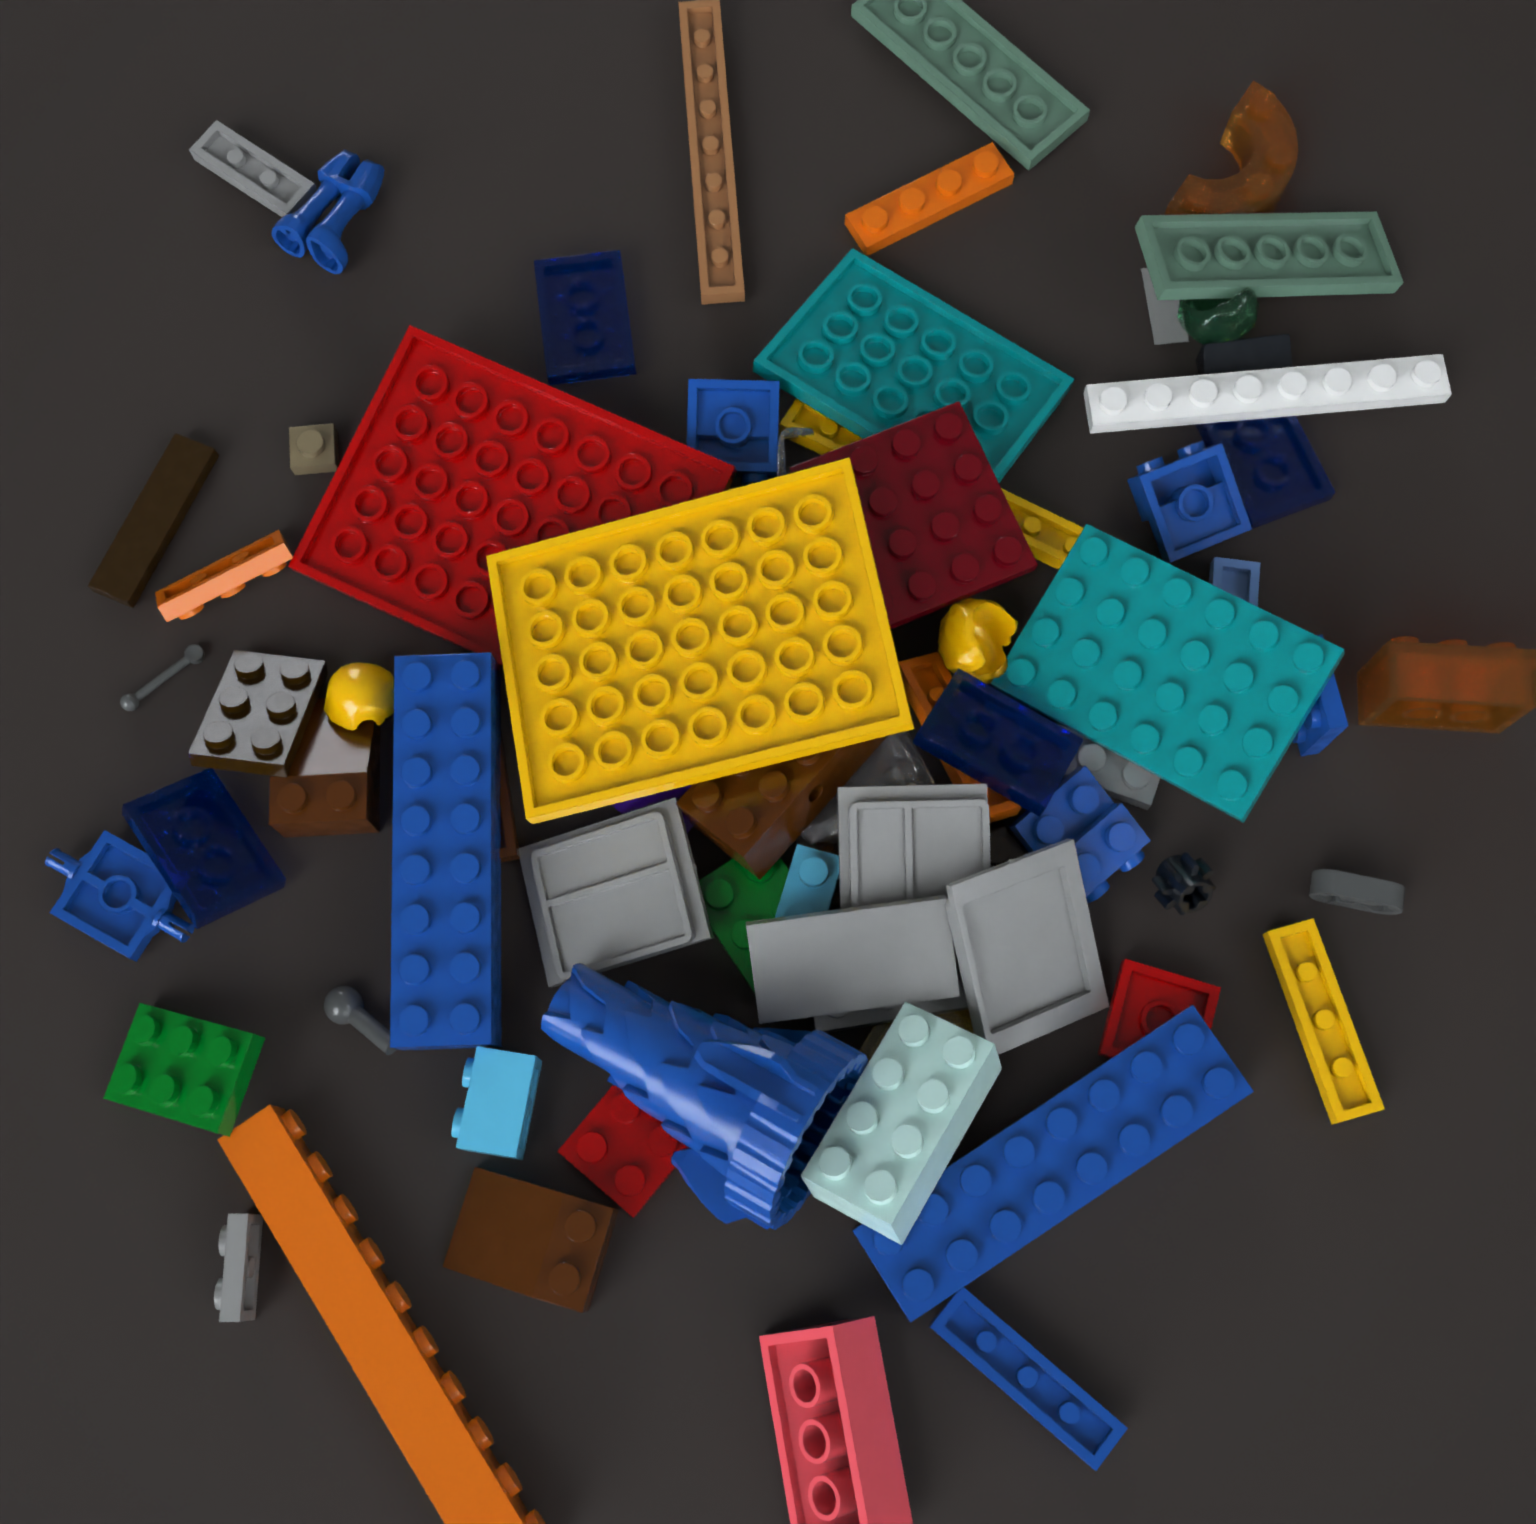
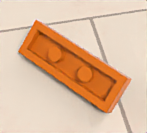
(223, 577)

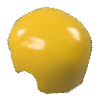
(359, 694)

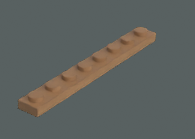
(711, 153)

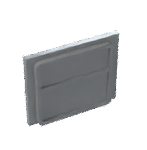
(909, 840)
(615, 892)
(1026, 946)

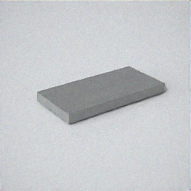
(852, 959)

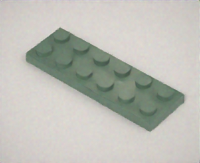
(977, 73)
(1267, 253)

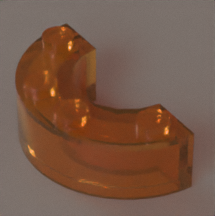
(1267, 152)

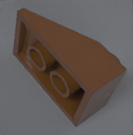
(330, 782)
(531, 1240)

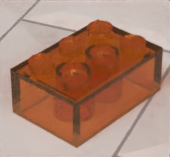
(1447, 685)

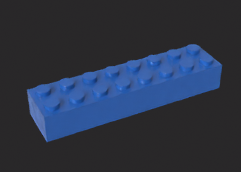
(446, 853)
(1058, 1160)

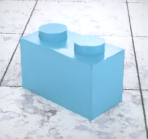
(497, 1102)

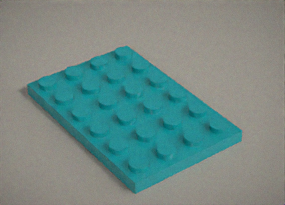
(887, 351)
(1168, 671)

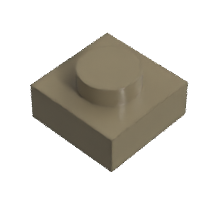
(314, 449)

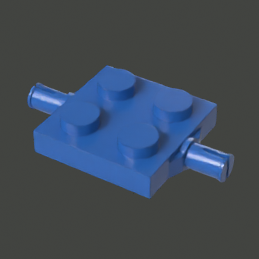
(116, 896)

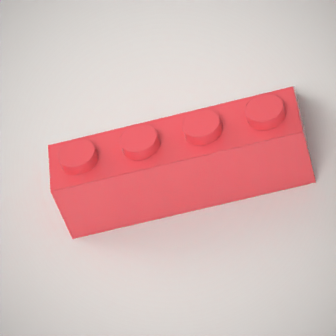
(835, 1425)

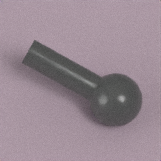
(345, 1006)

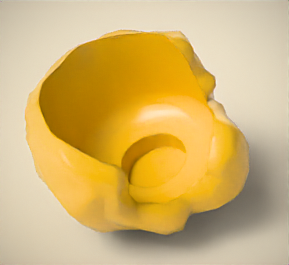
(974, 638)

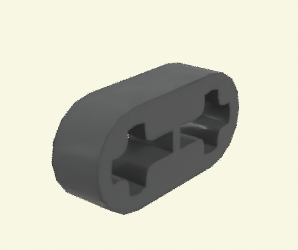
(1357, 891)

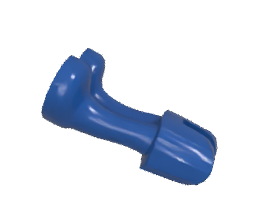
(353, 188)

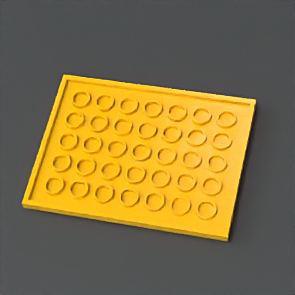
(695, 642)

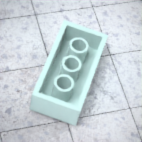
(902, 1122)

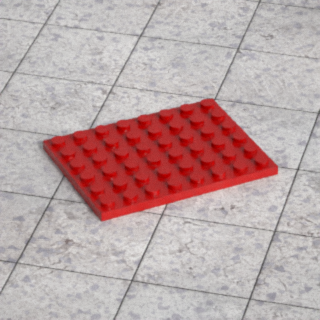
(474, 464)

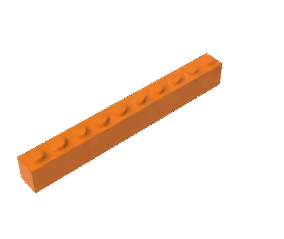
(373, 1324)

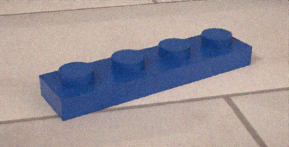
(1028, 1378)

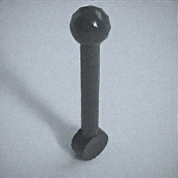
(193, 654)

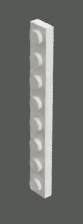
(1266, 393)

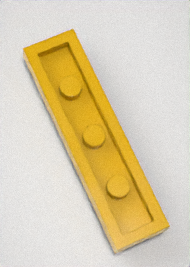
(1323, 1021)

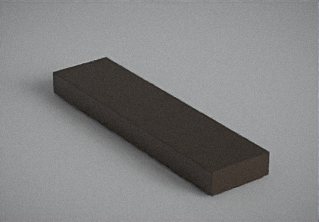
(153, 520)

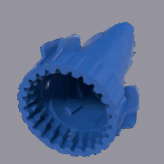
(731, 1093)

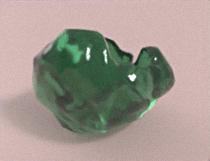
(1219, 318)

